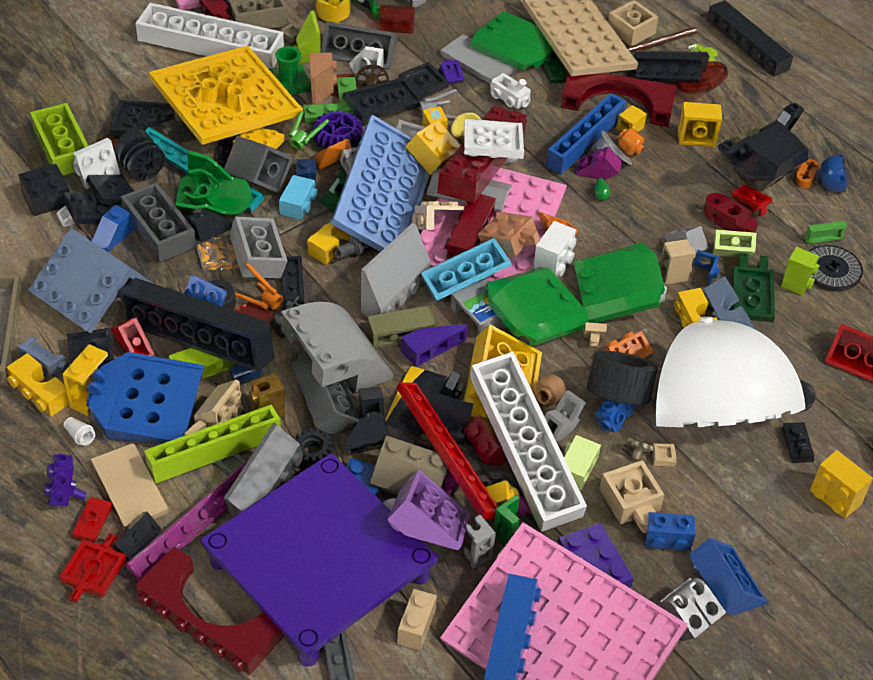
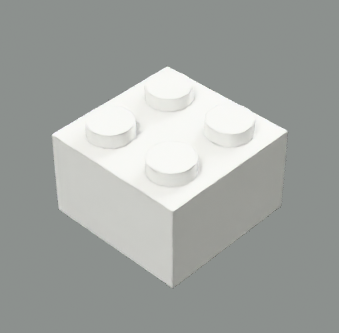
(555, 248)

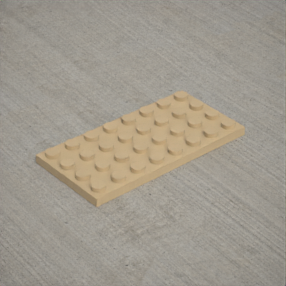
(580, 36)

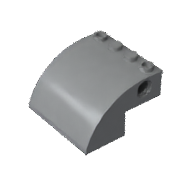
(335, 345)

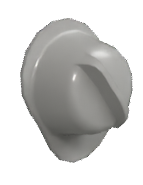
(605, 141)

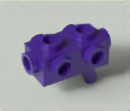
(60, 481)

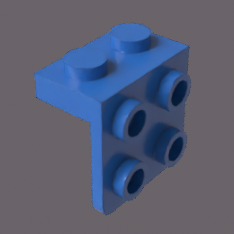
(205, 291)

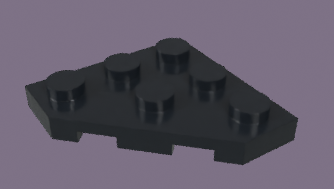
(139, 115)

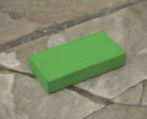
(825, 232)

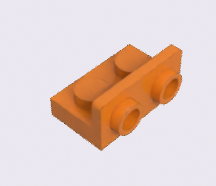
(631, 344)

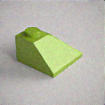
(308, 38)

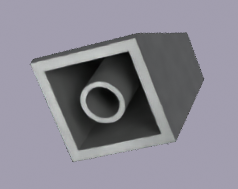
(258, 164)

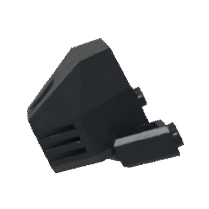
(770, 153)

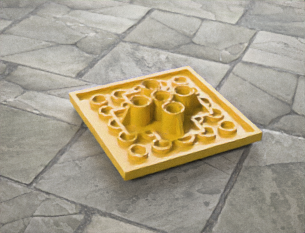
(225, 94)

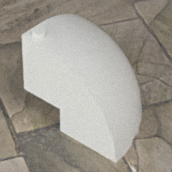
(724, 377)

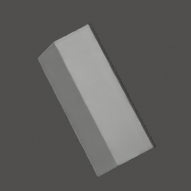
(494, 189)

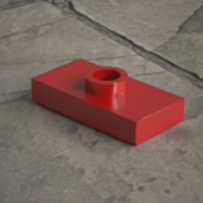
(92, 520)

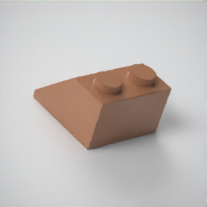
(322, 76)

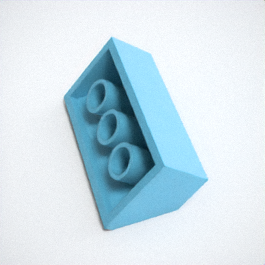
(465, 269)

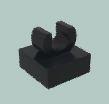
(452, 387)

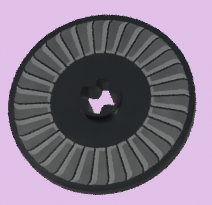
(837, 269)

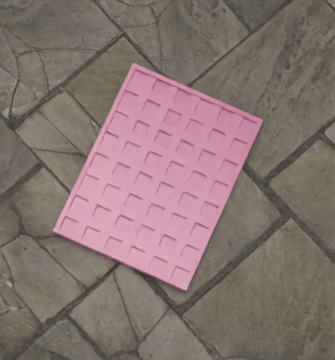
(583, 624)

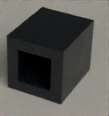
(371, 400)

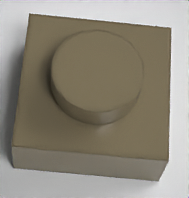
(290, 32)

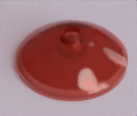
(711, 79)

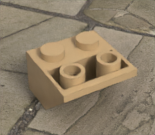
(221, 405)

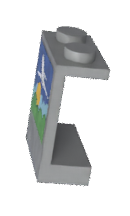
(475, 303)

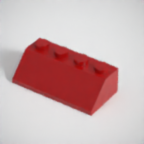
(852, 352)

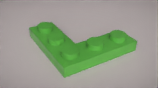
(344, 84)

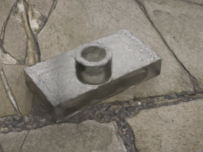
(178, 133)

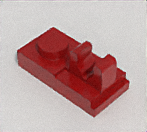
(754, 199)

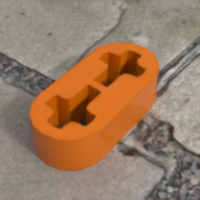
(808, 174)

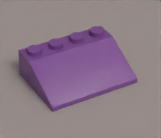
(428, 513)

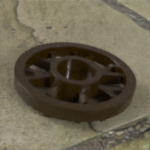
(372, 78)

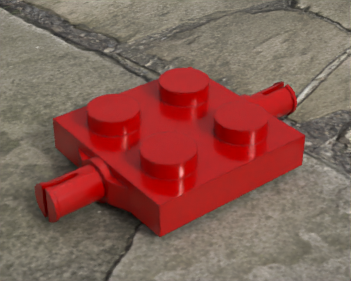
(93, 568)

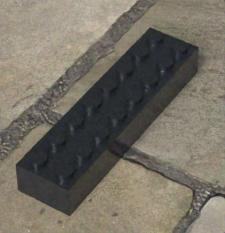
(198, 324)

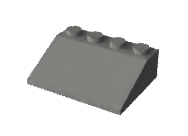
(394, 273)

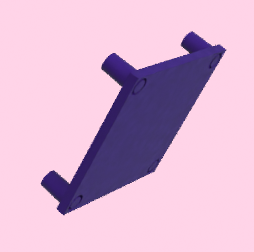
(318, 555)

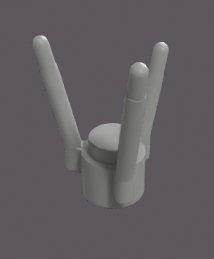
(430, 102)

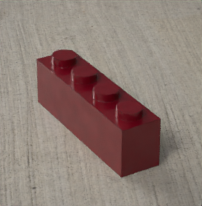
(470, 224)

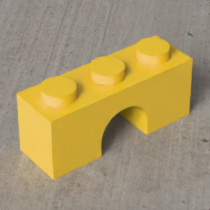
(323, 242)
(690, 306)
(47, 396)

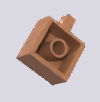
(511, 232)

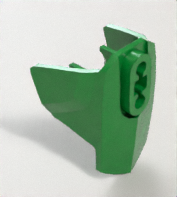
(211, 188)

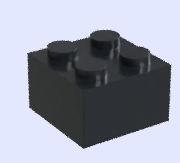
(43, 189)

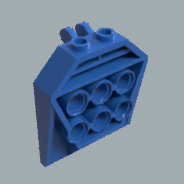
(116, 384)

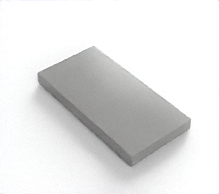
(474, 60)

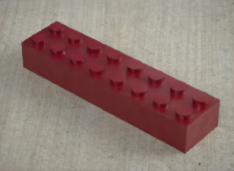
(467, 175)

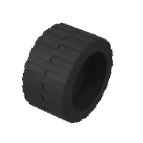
(622, 377)

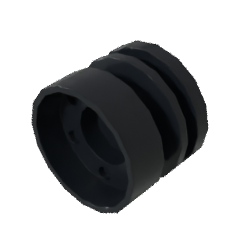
(139, 154)

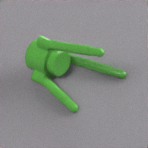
(300, 138)

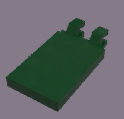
(754, 289)

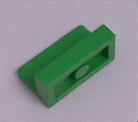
(506, 520)

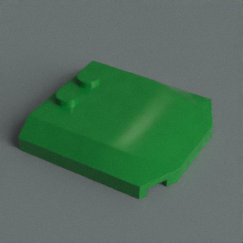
(512, 41)
(619, 282)
(536, 305)

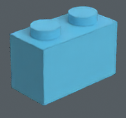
(297, 197)

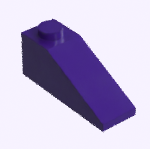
(431, 342)

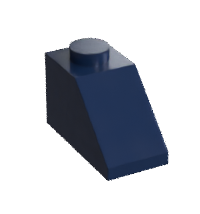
(306, 168)

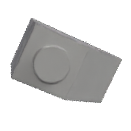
(693, 234)

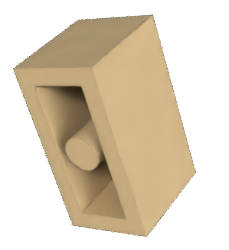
(676, 261)
(417, 619)

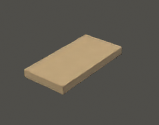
(129, 484)

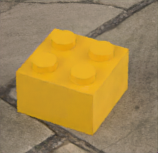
(699, 124)
(433, 146)
(841, 484)

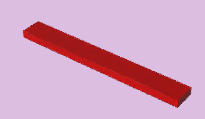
(448, 450)

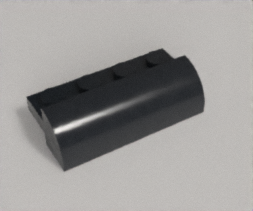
(670, 66)

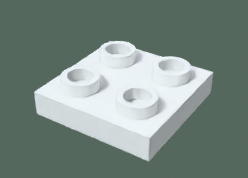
(95, 160)

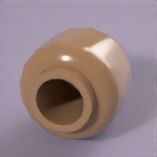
(549, 390)

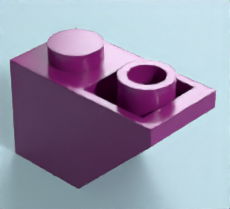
(600, 164)

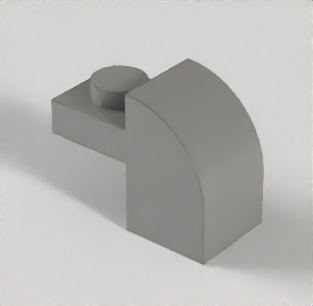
(565, 416)

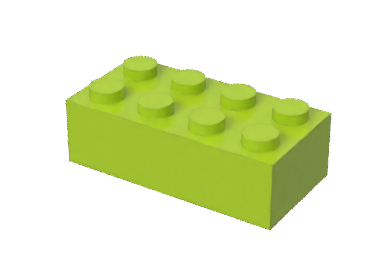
(58, 135)

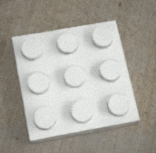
(493, 139)

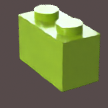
(799, 271)

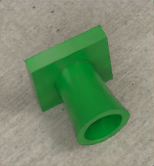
(290, 72)

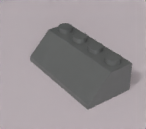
(348, 41)
(331, 405)

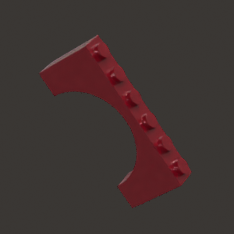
(654, 96)
(240, 644)

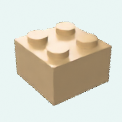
(633, 22)

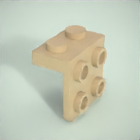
(424, 213)

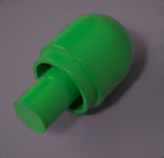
(601, 190)

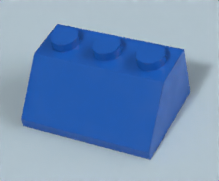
(727, 577)

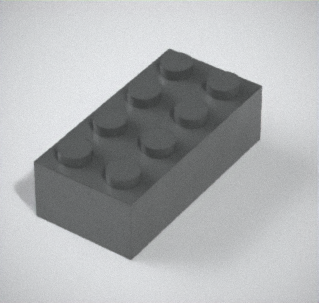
(159, 222)

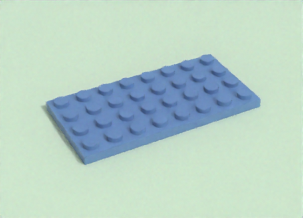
(380, 187)

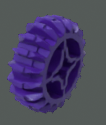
(338, 129)

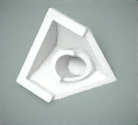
(367, 57)

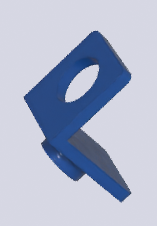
(712, 266)

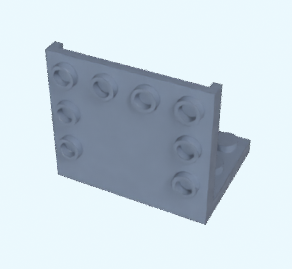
(82, 280)

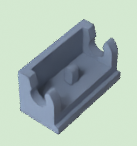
(50, 363)

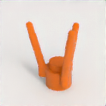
(270, 297)

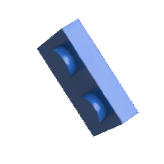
(670, 531)

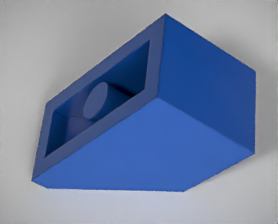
(113, 228)

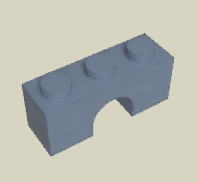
(721, 297)

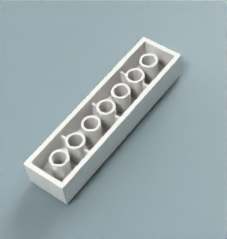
(205, 33)
(527, 442)

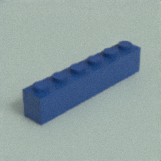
(584, 134)
(512, 628)

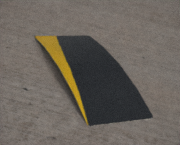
(399, 413)

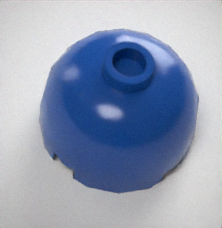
(833, 174)

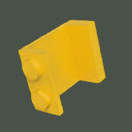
(78, 377)

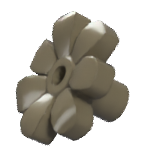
(638, 448)

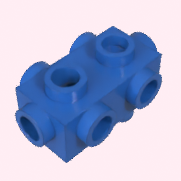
(612, 415)

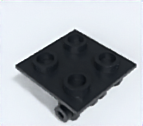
(453, 413)

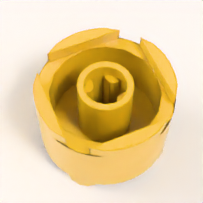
(332, 10)

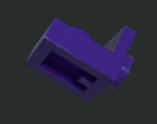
(451, 71)

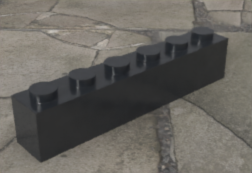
(749, 38)

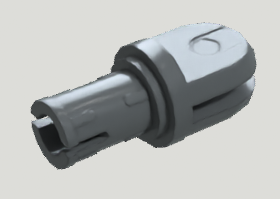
(352, 247)

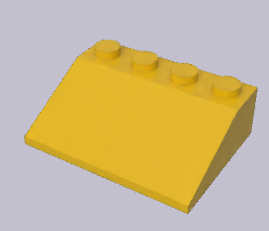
(494, 343)

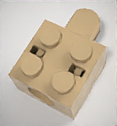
(632, 493)

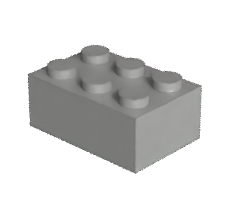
(258, 244)

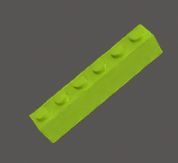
(210, 444)

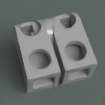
(694, 605)

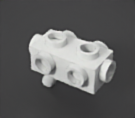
(512, 92)

